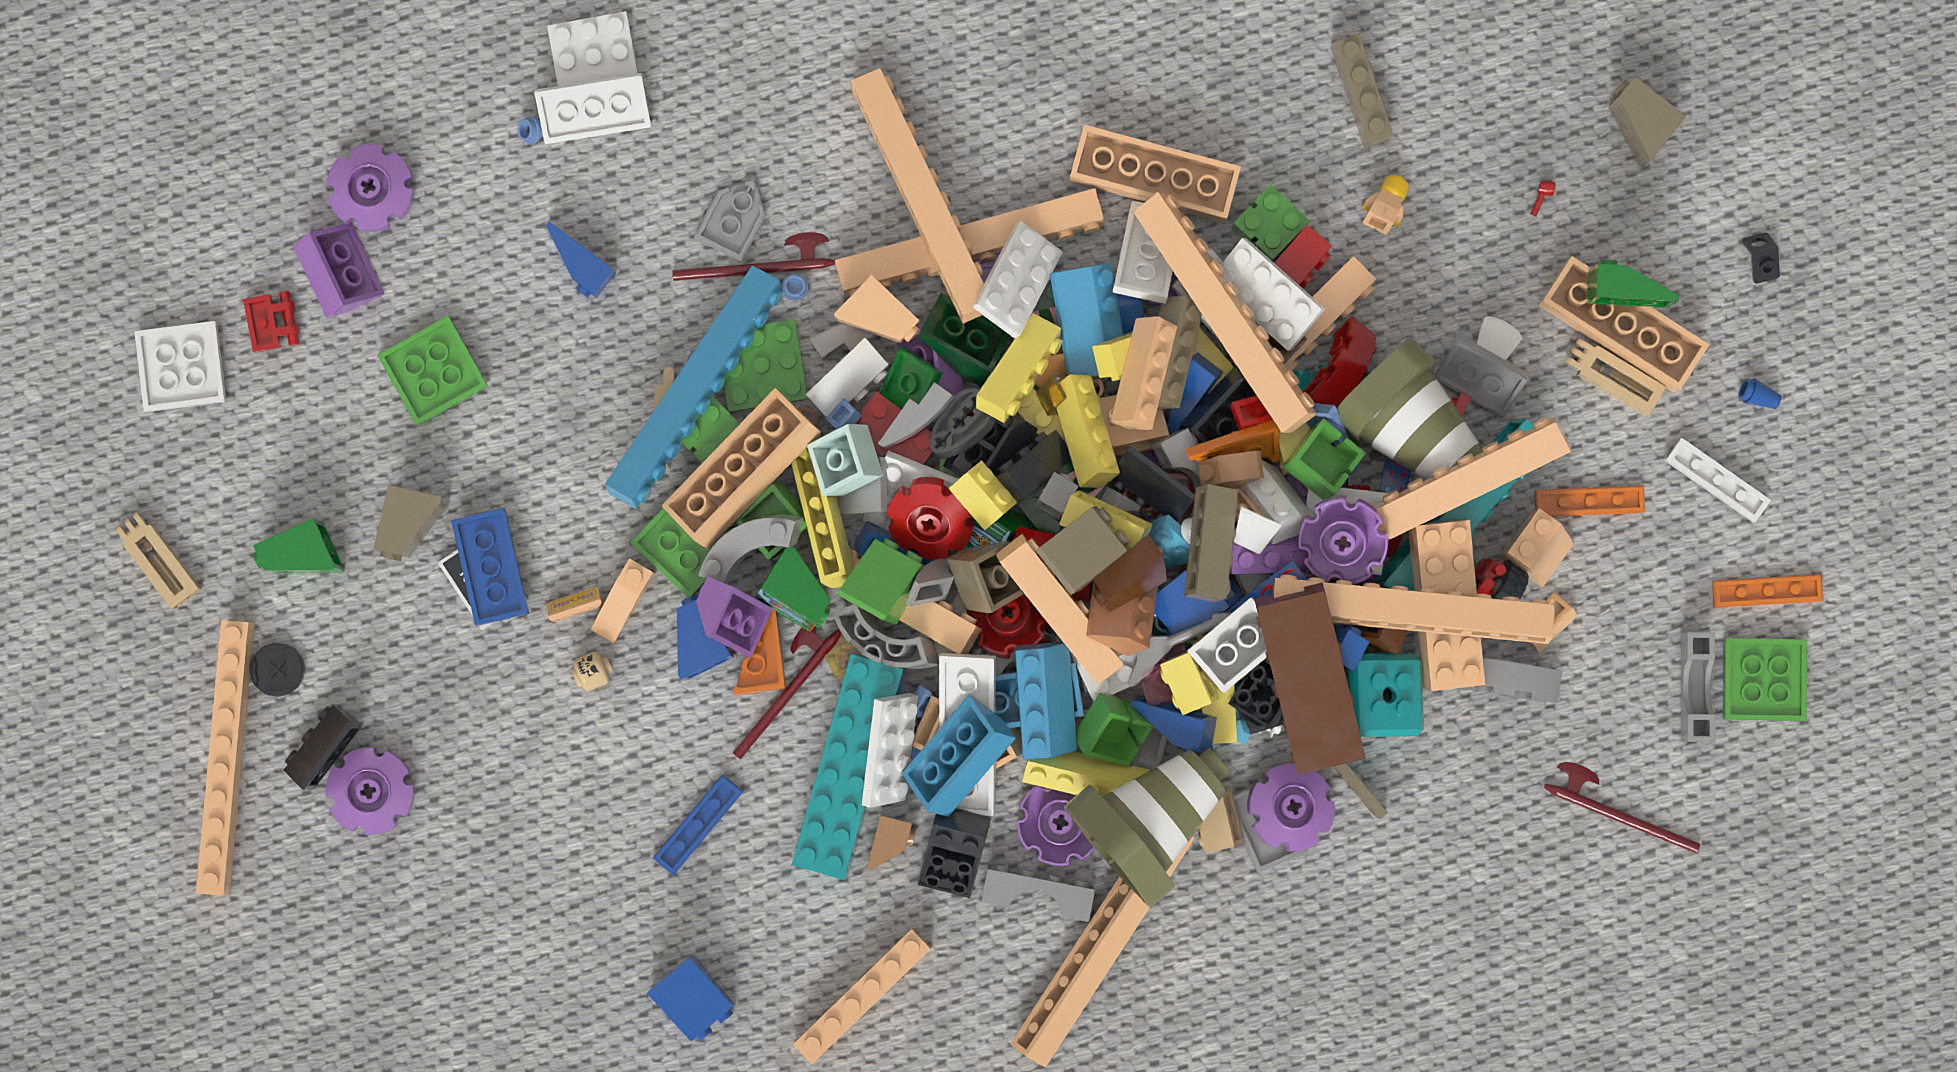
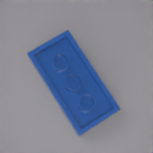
(490, 567)

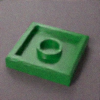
(909, 378)

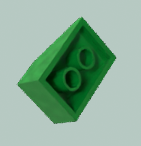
(1623, 286)

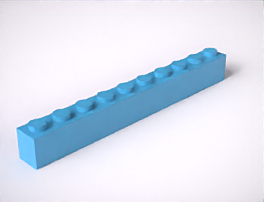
(694, 387)

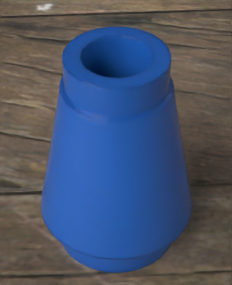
(1758, 394)

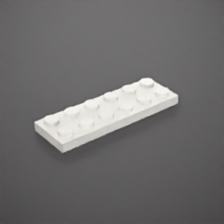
(958, 678)

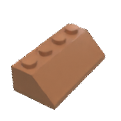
(1125, 628)

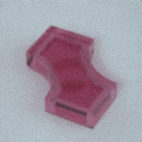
(1154, 687)

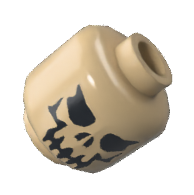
(591, 671)

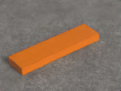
(1591, 501)
(1767, 591)

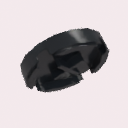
(277, 669)

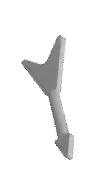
(1162, 644)

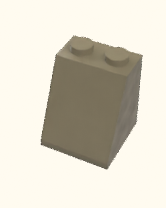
(1643, 118)
(406, 521)
(1084, 549)
(982, 578)

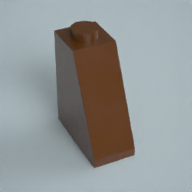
(1130, 575)

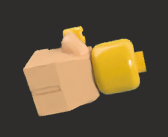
(1385, 206)

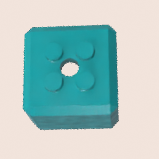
(1404, 711)

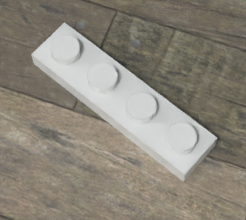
(1717, 480)

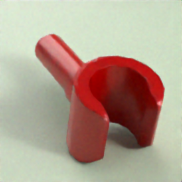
(1545, 188)

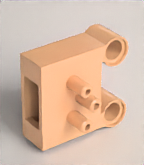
(1122, 438)

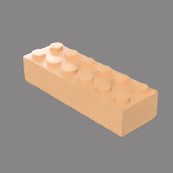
(1144, 168)
(1629, 332)
(741, 469)
(1445, 563)

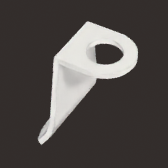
(1498, 337)
(1254, 530)

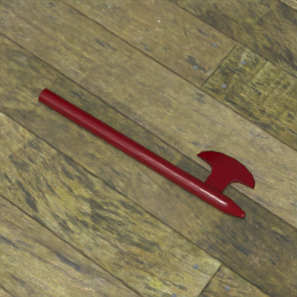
(807, 261)
(821, 649)
(1571, 794)

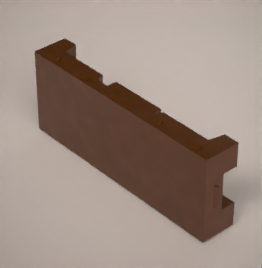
(1310, 679)

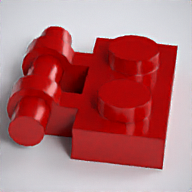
(263, 324)
(1485, 573)

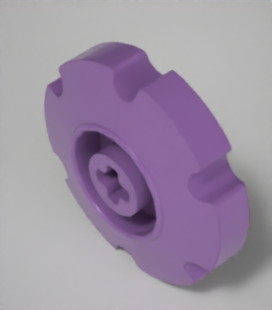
(371, 208)
(1364, 543)
(391, 797)
(1297, 827)
(1039, 832)

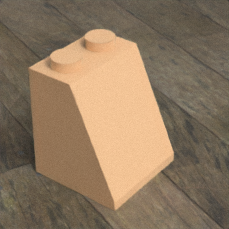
(878, 312)
(1538, 546)

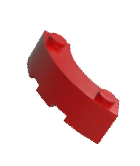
(1351, 355)

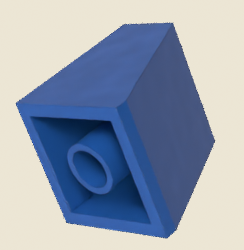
(1184, 612)
(695, 649)
(692, 999)

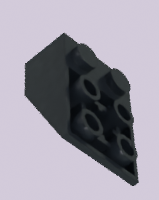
(1257, 696)
(954, 852)

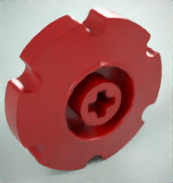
(929, 519)
(1002, 633)

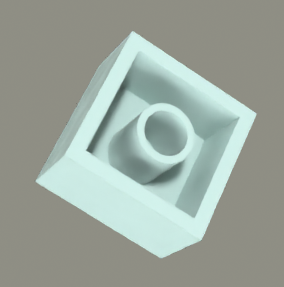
(845, 460)

